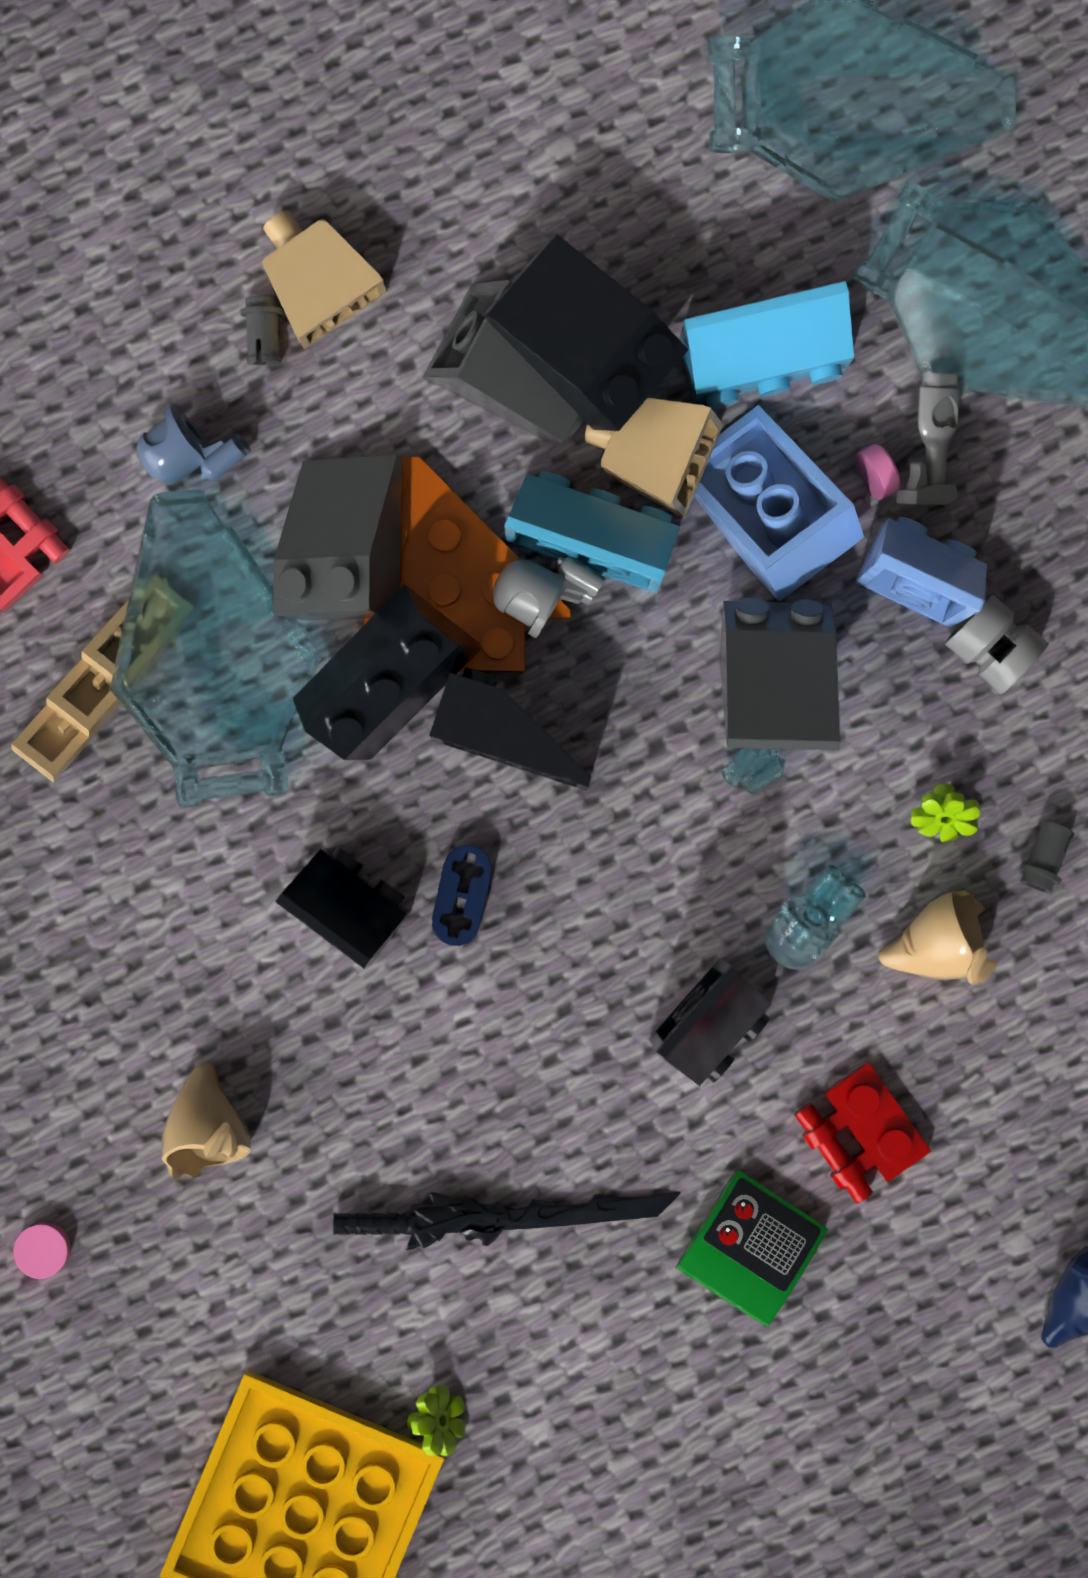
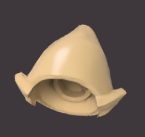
(943, 942)
(202, 1127)

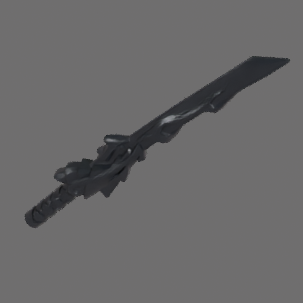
(487, 1221)

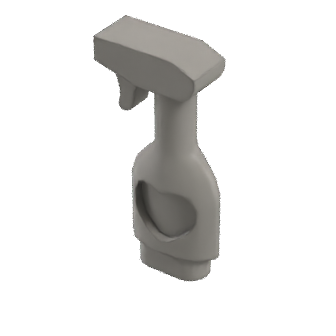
(937, 427)

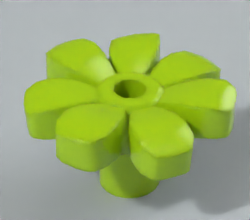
(946, 813)
(438, 1420)

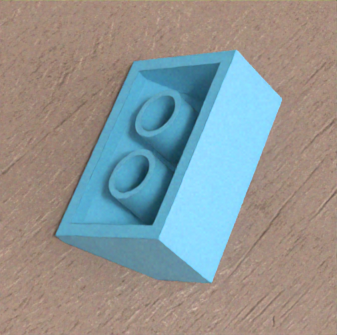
(768, 345)
(592, 529)

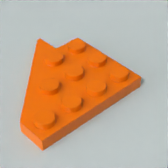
(454, 566)

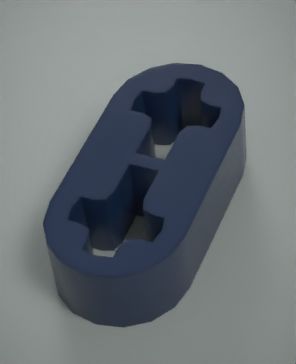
(449, 892)

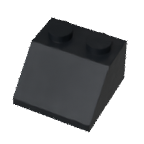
(344, 905)

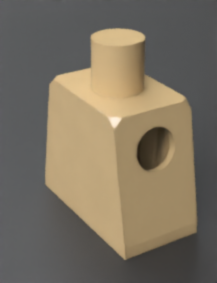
(317, 276)
(660, 451)

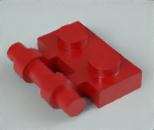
(875, 1122)

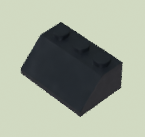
(383, 676)

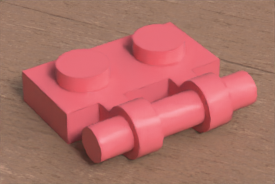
(16, 570)

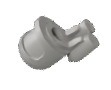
(532, 591)

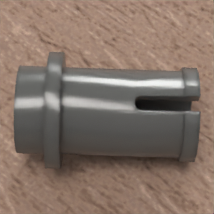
(262, 329)
(1046, 857)

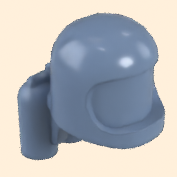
(178, 448)

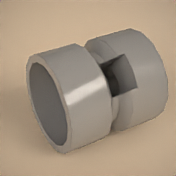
(983, 630)

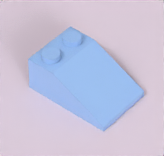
(775, 504)
(924, 573)

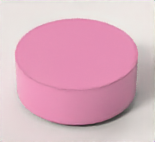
(878, 471)
(42, 1250)

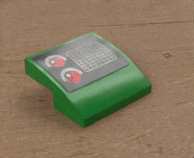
(752, 1248)

